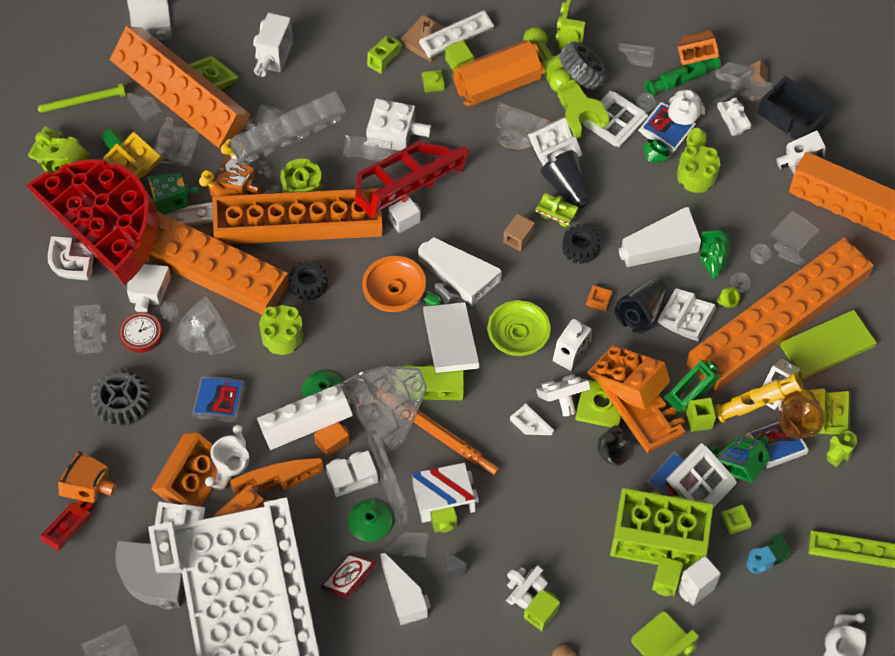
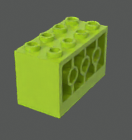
(661, 526)

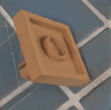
(421, 29)

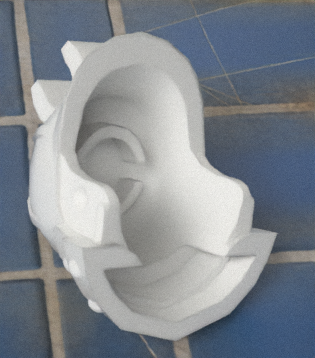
(685, 107)

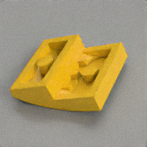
(134, 155)

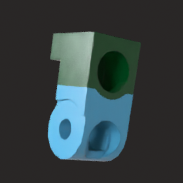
(769, 556)

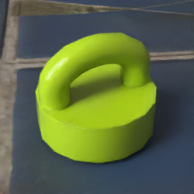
(696, 137)
(729, 297)

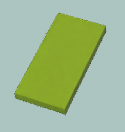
(828, 344)

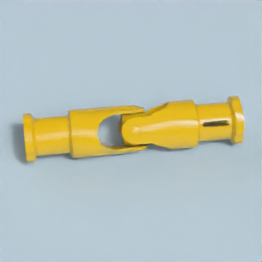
(761, 396)

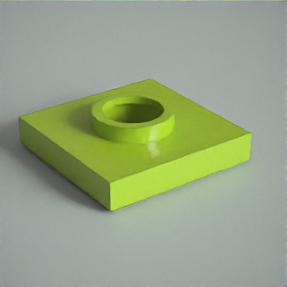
(591, 413)

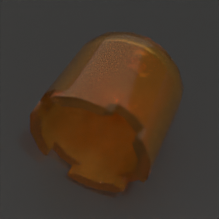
(801, 420)

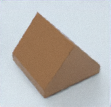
(761, 72)

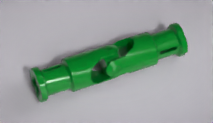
(680, 75)

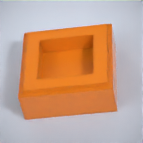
(599, 298)

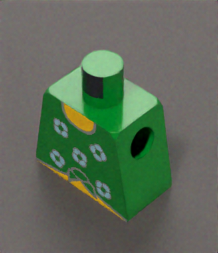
(170, 192)

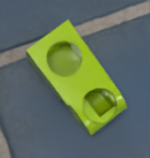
(383, 53)

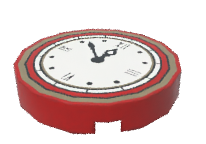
(140, 332)

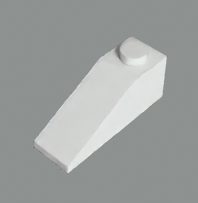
(405, 593)

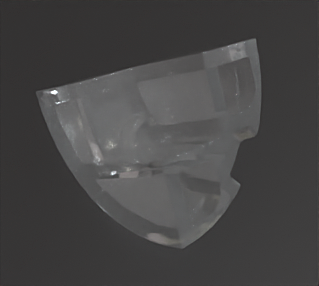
(515, 126)
(204, 330)

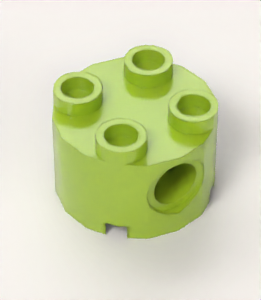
(62, 152)
(698, 168)
(301, 176)
(281, 329)

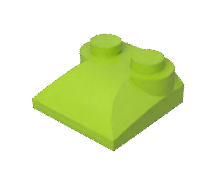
(215, 72)

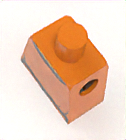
(697, 47)
(85, 479)

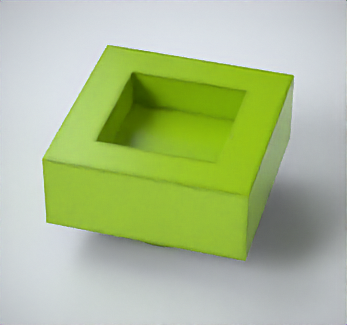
(432, 81)
(736, 519)

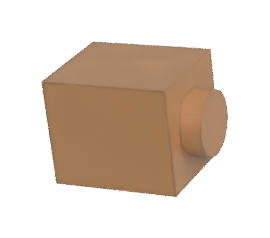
(519, 232)

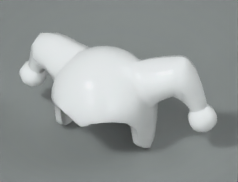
(229, 458)
(844, 639)

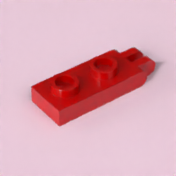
(67, 524)

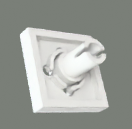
(563, 391)

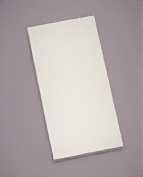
(450, 337)

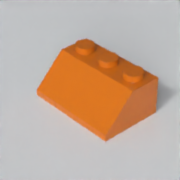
(186, 471)

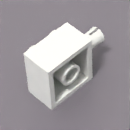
(273, 43)
(395, 123)

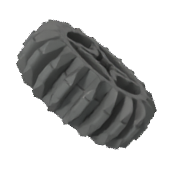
(583, 65)
(122, 386)

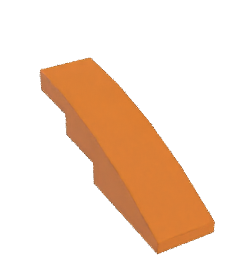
(286, 474)

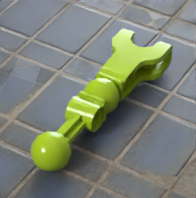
(571, 96)

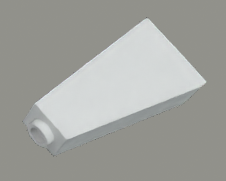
(662, 240)
(461, 271)

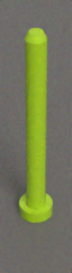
(83, 99)

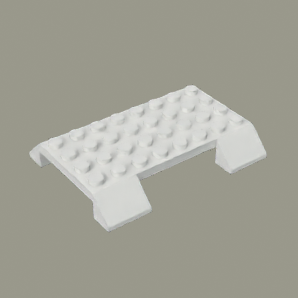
(240, 582)

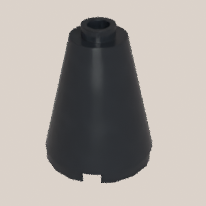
(568, 178)
(641, 306)

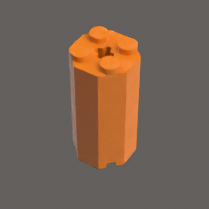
(498, 72)

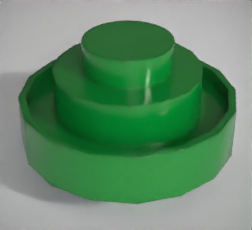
(656, 151)

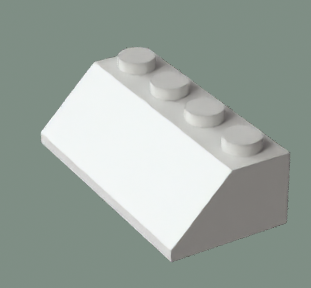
(304, 416)

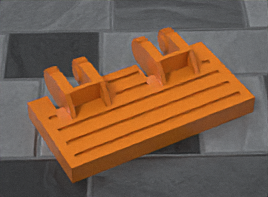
(649, 425)

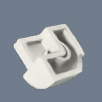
(70, 259)

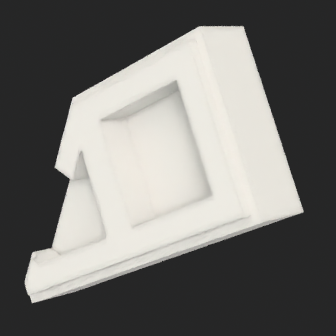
(530, 422)

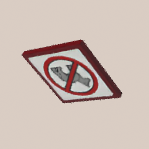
(348, 575)

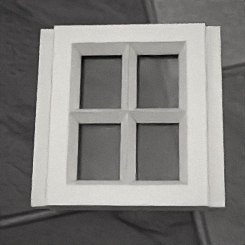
(623, 119)
(701, 477)

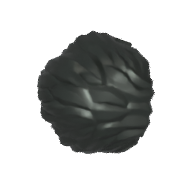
(613, 447)

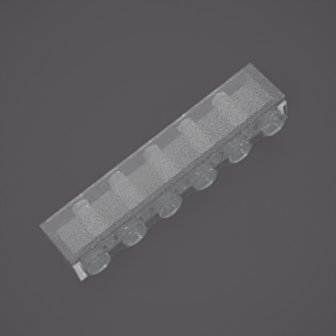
(287, 127)

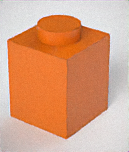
(332, 439)

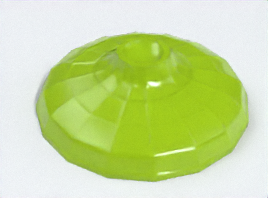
(519, 328)

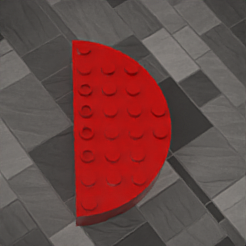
(103, 210)

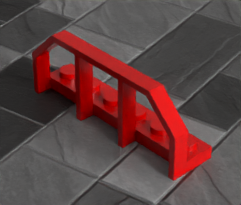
(411, 182)

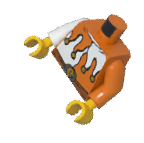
(231, 177)

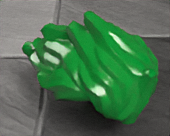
(714, 251)

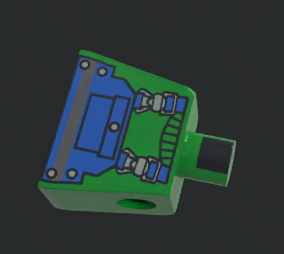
(745, 457)

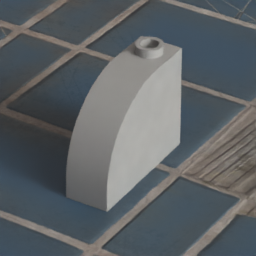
(139, 576)

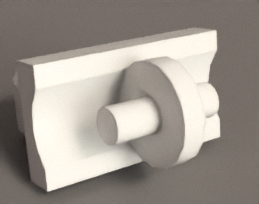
(734, 116)
(532, 579)

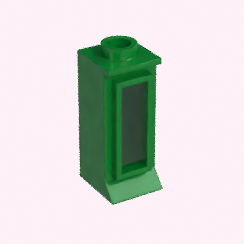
(712, 375)

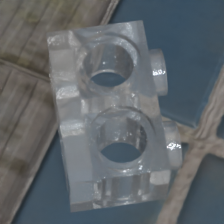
(85, 329)

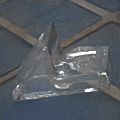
(736, 75)

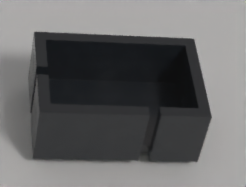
(794, 109)

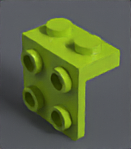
(569, 29)
(664, 638)

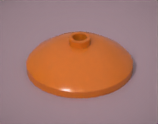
(394, 274)

